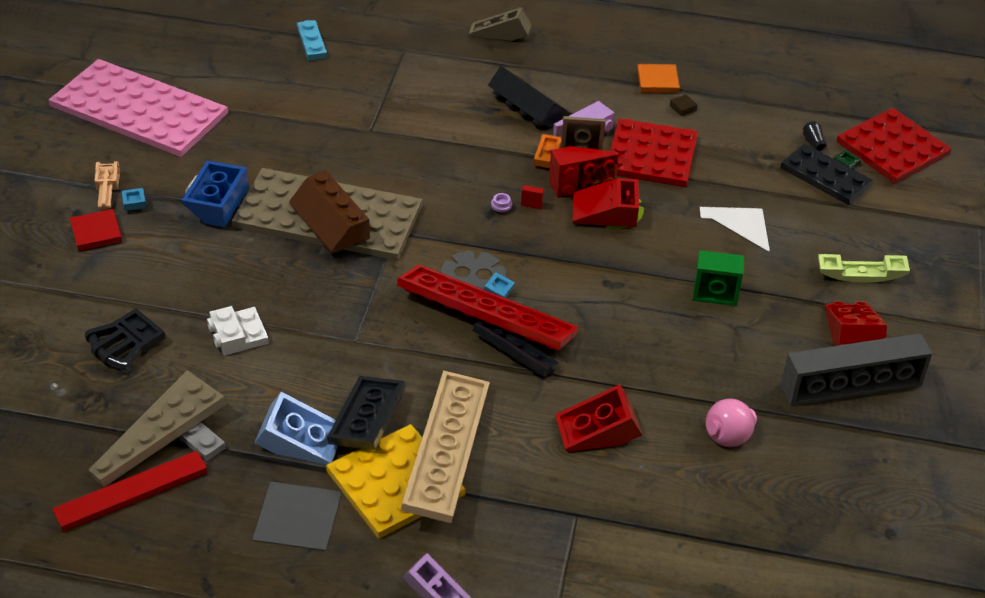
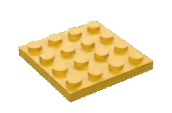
(379, 478)

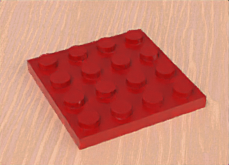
(893, 145)
(654, 152)

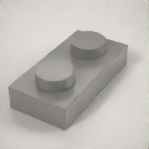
(203, 441)

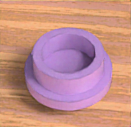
(501, 202)

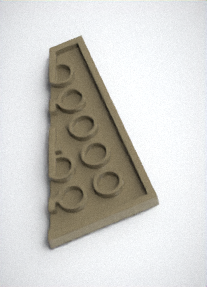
(168, 418)

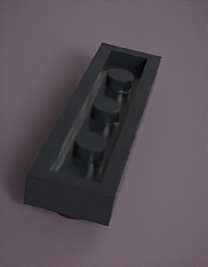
(517, 348)

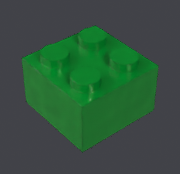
(718, 278)

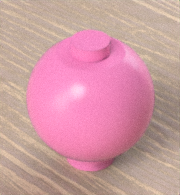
(730, 422)

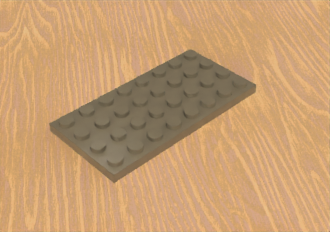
(269, 212)

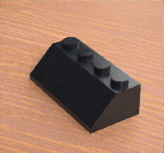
(527, 98)

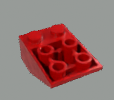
(580, 168)
(608, 203)
(854, 323)

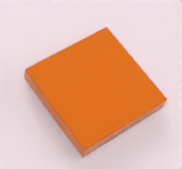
(658, 78)

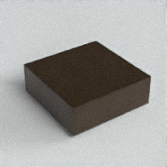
(683, 104)

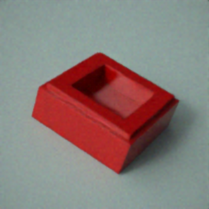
(532, 197)

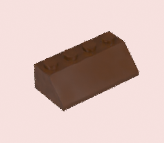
(330, 213)

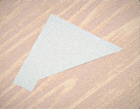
(744, 221)

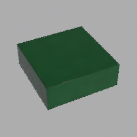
(848, 159)

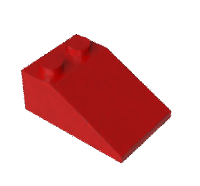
(599, 422)

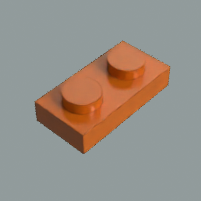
(543, 152)

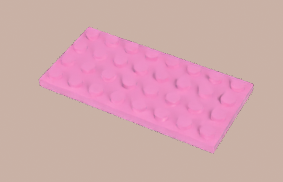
(139, 107)

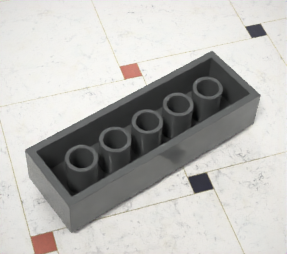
(855, 369)

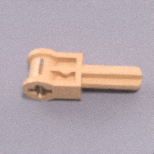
(106, 180)

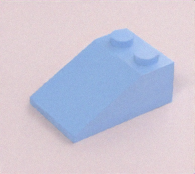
(296, 431)

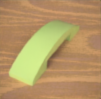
(863, 271)

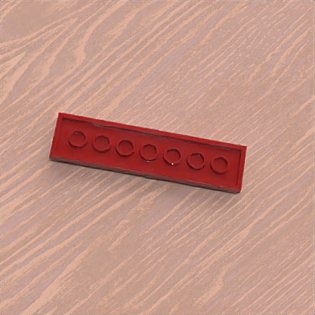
(488, 307)

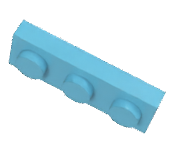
(311, 40)

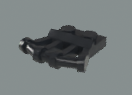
(139, 335)

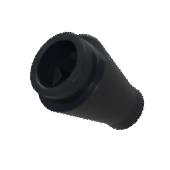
(813, 133)

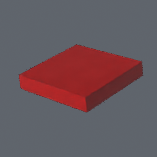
(95, 230)

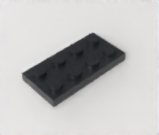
(826, 174)
(366, 412)

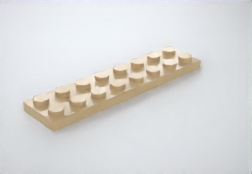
(445, 447)

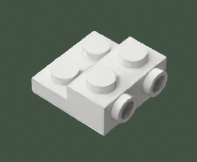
(237, 329)

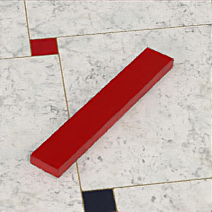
(129, 491)

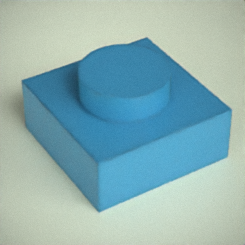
(133, 199)
(499, 285)

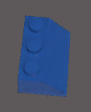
(216, 192)

